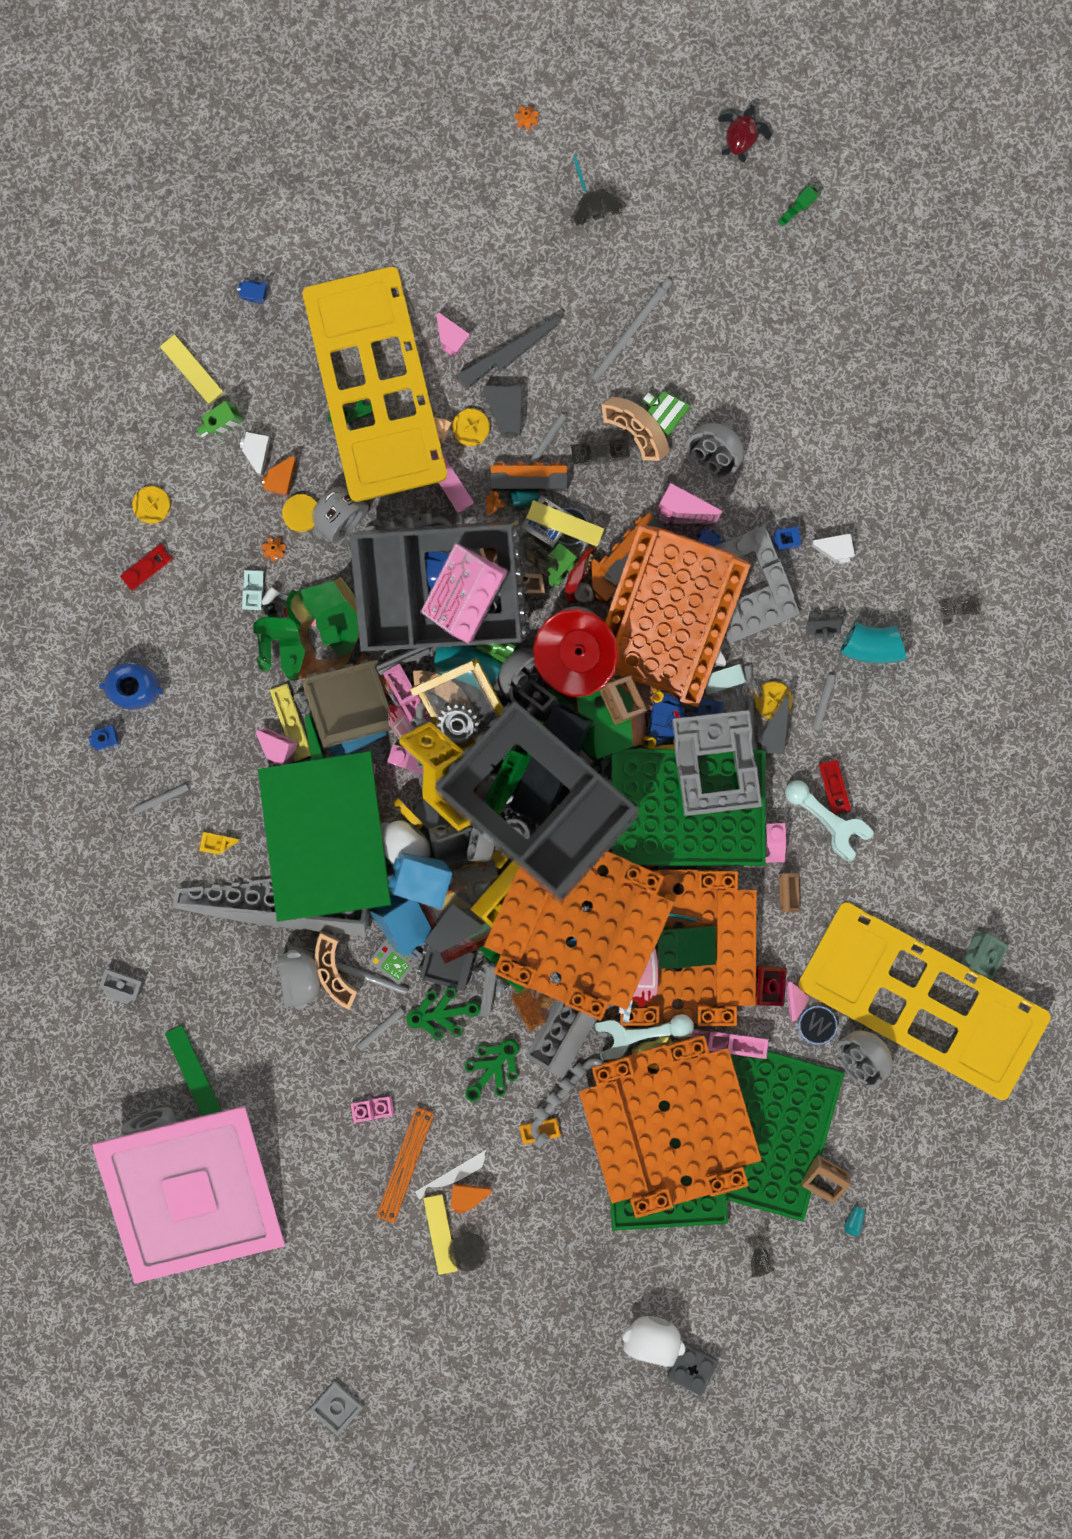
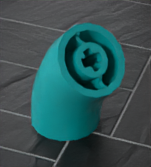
(873, 644)
(455, 656)

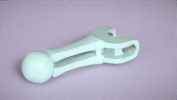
(798, 794)
(680, 1027)

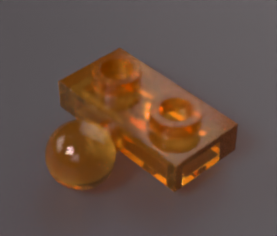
(529, 1008)

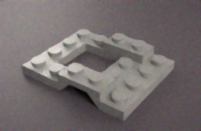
(766, 605)
(716, 735)

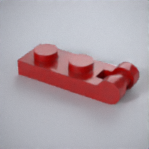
(146, 567)
(834, 786)

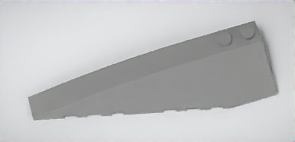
(255, 904)

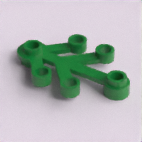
(440, 1015)
(493, 1066)

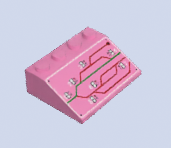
(686, 509)
(463, 593)

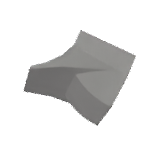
(120, 986)

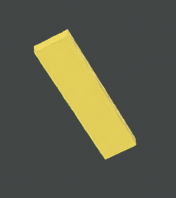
(191, 369)
(565, 523)
(290, 720)
(439, 1232)

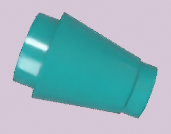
(522, 498)
(854, 1223)

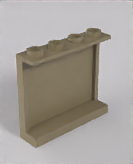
(347, 703)

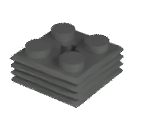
(697, 1380)

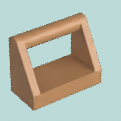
(615, 704)
(789, 892)
(831, 1172)

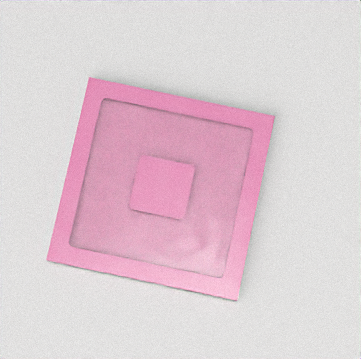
(189, 1194)

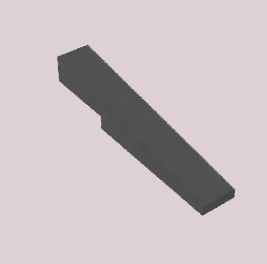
(505, 356)

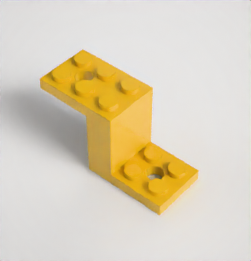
(436, 761)

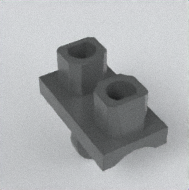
(823, 629)

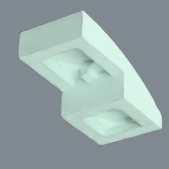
(253, 589)
(725, 679)

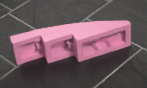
(453, 488)
(401, 687)
(736, 1044)

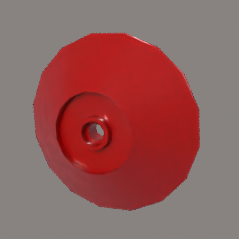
(558, 656)

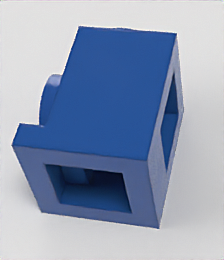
(252, 291)
(793, 536)
(709, 538)
(715, 705)
(111, 738)

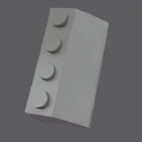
(560, 1038)

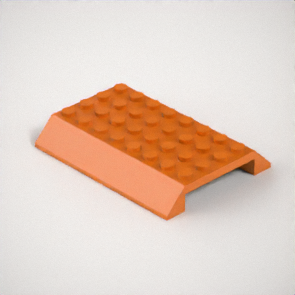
(673, 611)

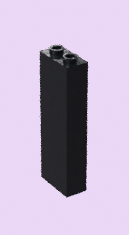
(539, 788)

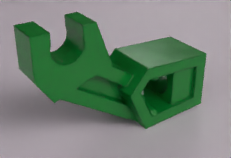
(802, 202)
(356, 413)

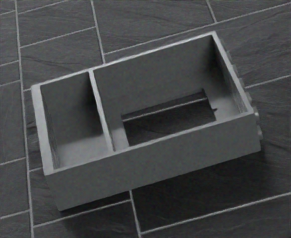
(394, 584)
(572, 835)

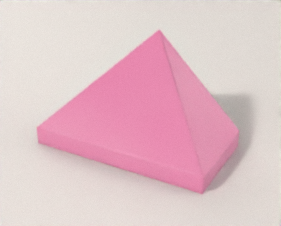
(796, 1000)

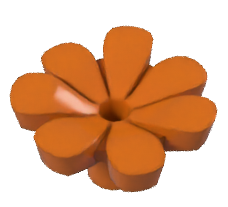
(526, 117)
(493, 503)
(277, 552)

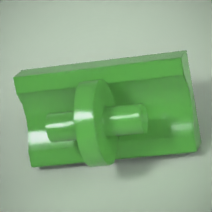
(498, 650)

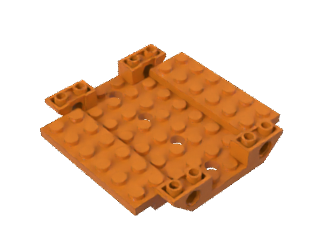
(611, 938)
(708, 991)
(636, 1135)

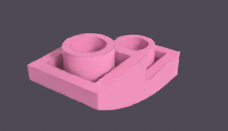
(372, 1109)

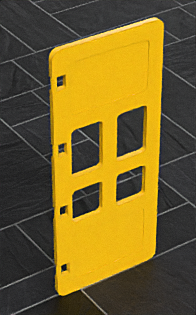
(389, 453)
(991, 1039)

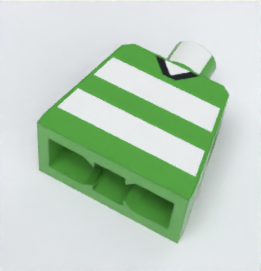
(666, 410)
(226, 415)

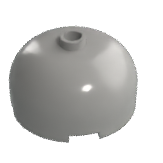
(721, 444)
(516, 672)
(875, 1055)

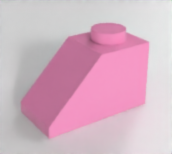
(451, 336)
(277, 746)
(402, 758)
(775, 842)

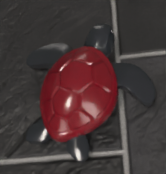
(742, 132)

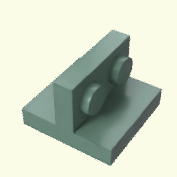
(985, 954)

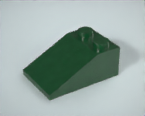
(686, 946)

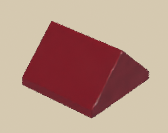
(770, 986)

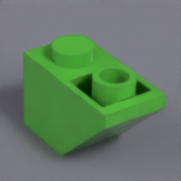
(566, 563)

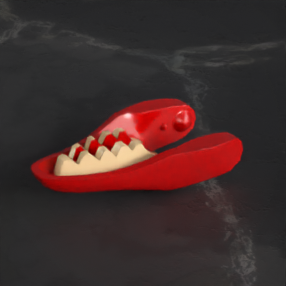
(578, 574)

